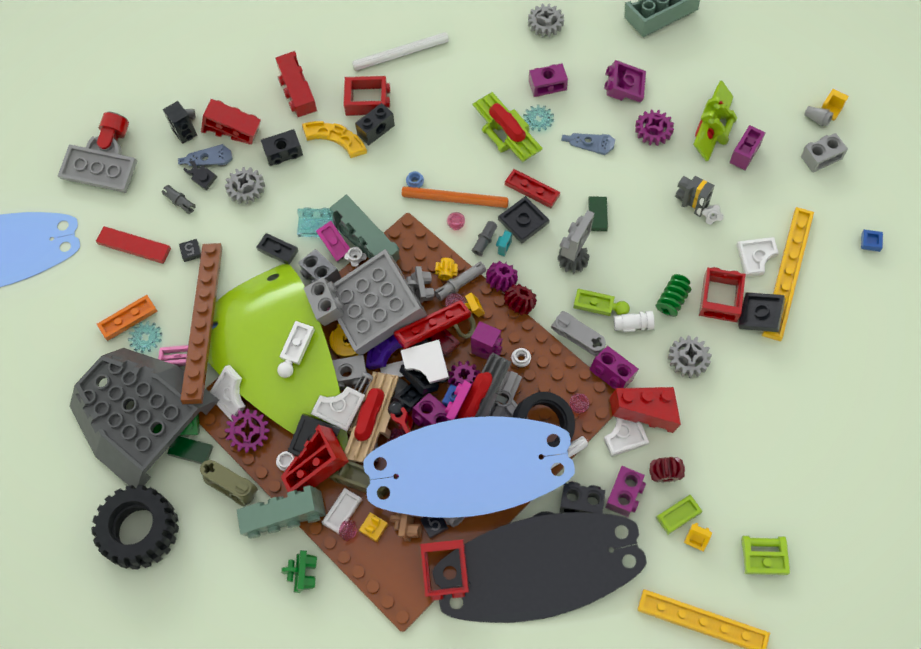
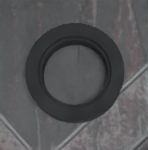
(554, 402)

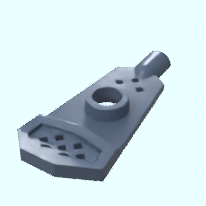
(596, 144)
(214, 156)

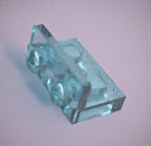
(312, 220)

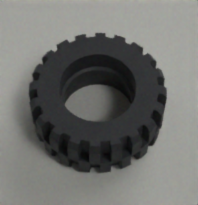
(117, 510)

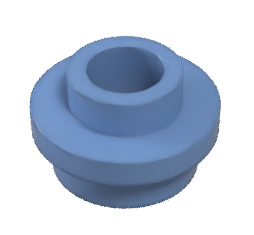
(414, 176)

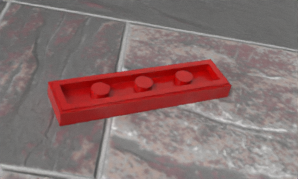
(133, 244)
(432, 324)

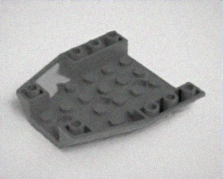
(126, 437)

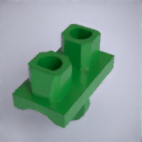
(303, 562)

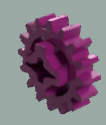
(654, 127)
(237, 430)

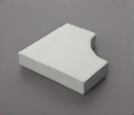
(755, 255)
(426, 359)
(227, 391)
(339, 409)
(625, 437)

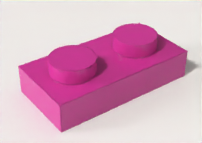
(333, 240)
(454, 407)

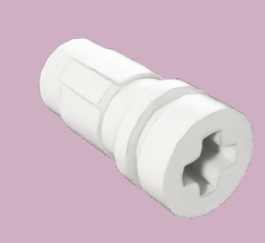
(633, 321)

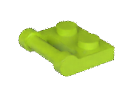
(765, 562)

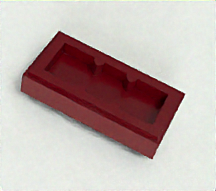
(447, 341)

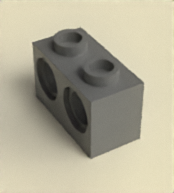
(317, 266)

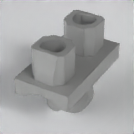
(416, 283)

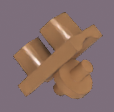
(405, 526)

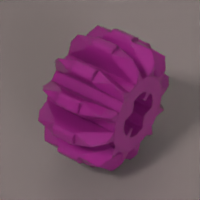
(501, 276)
(462, 370)

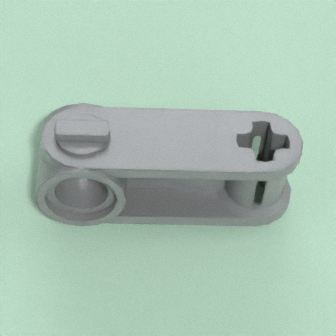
(578, 333)

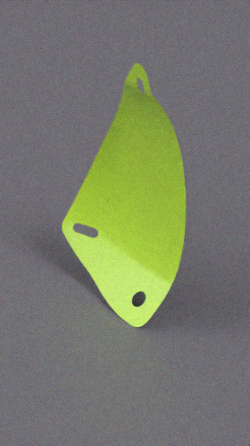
(251, 336)

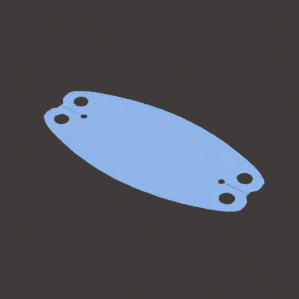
(27, 247)
(468, 467)

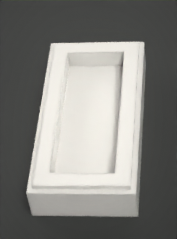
(342, 510)

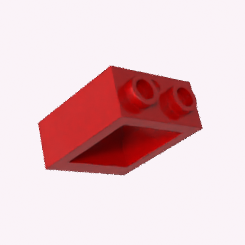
(365, 82)
(717, 310)
(442, 546)

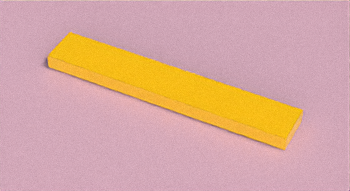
(702, 621)

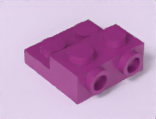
(625, 81)

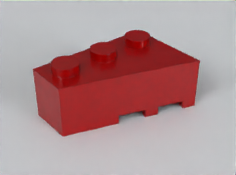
(295, 85)
(230, 122)
(647, 405)
(316, 461)

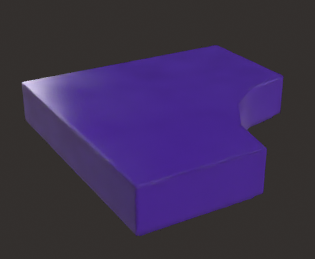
(379, 355)

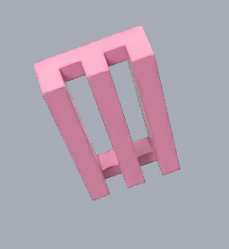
(173, 358)

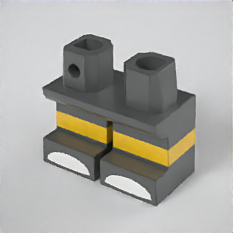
(695, 193)

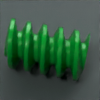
(674, 295)

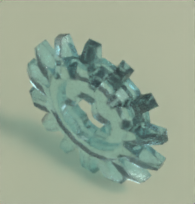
(546, 120)
(137, 336)

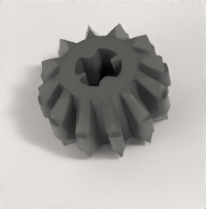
(580, 262)

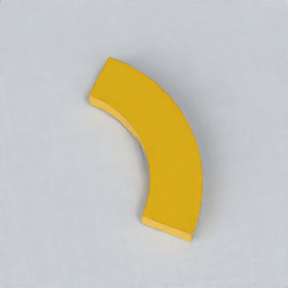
(337, 134)

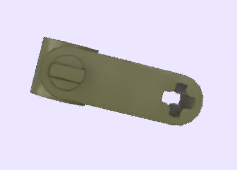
(356, 478)
(228, 482)

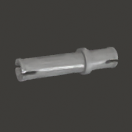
(454, 284)

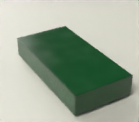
(598, 206)
(190, 450)

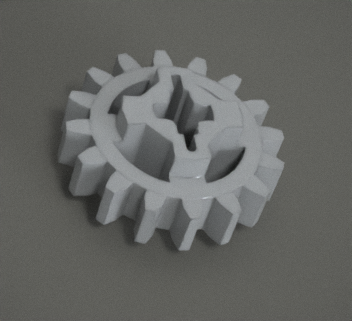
(545, 20)
(244, 185)
(695, 351)

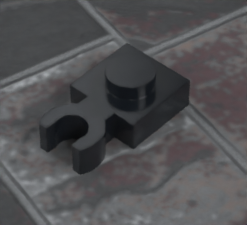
(201, 176)

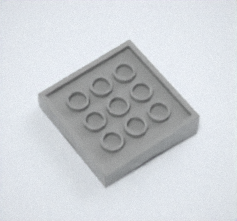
(376, 302)

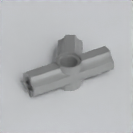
(508, 390)

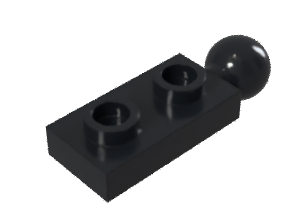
(406, 398)

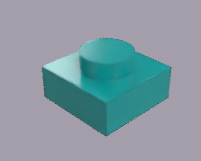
(504, 242)

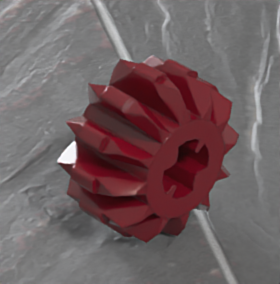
(520, 299)
(667, 469)

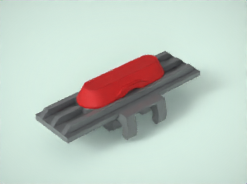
(484, 388)

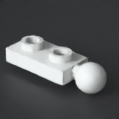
(294, 348)

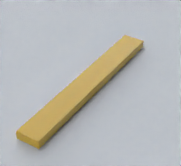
(791, 264)

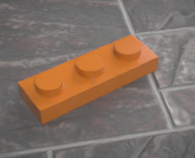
(126, 317)

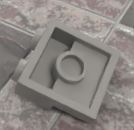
(577, 236)

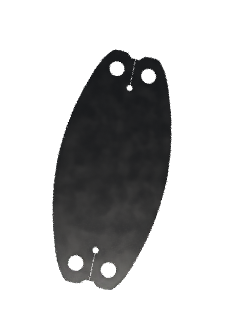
(541, 567)

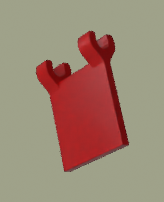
(402, 421)

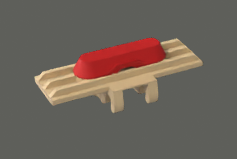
(371, 417)

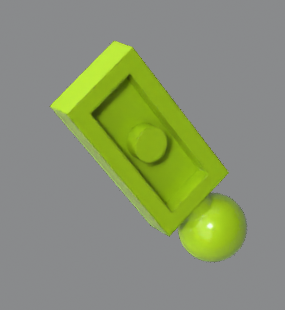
(599, 303)

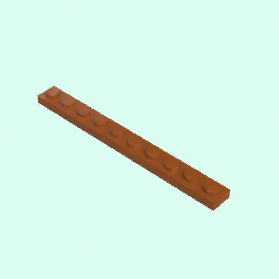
(201, 325)

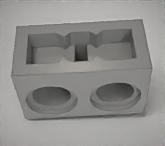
(824, 152)
(322, 302)

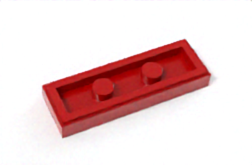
(532, 188)

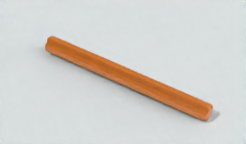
(457, 197)

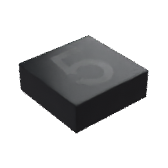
(190, 250)
(434, 526)

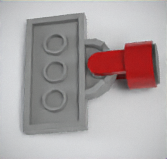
(101, 160)

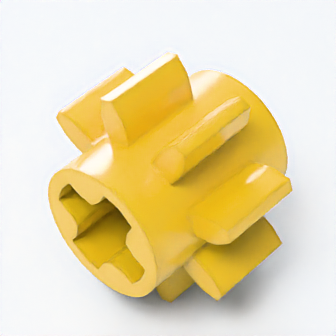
(446, 269)

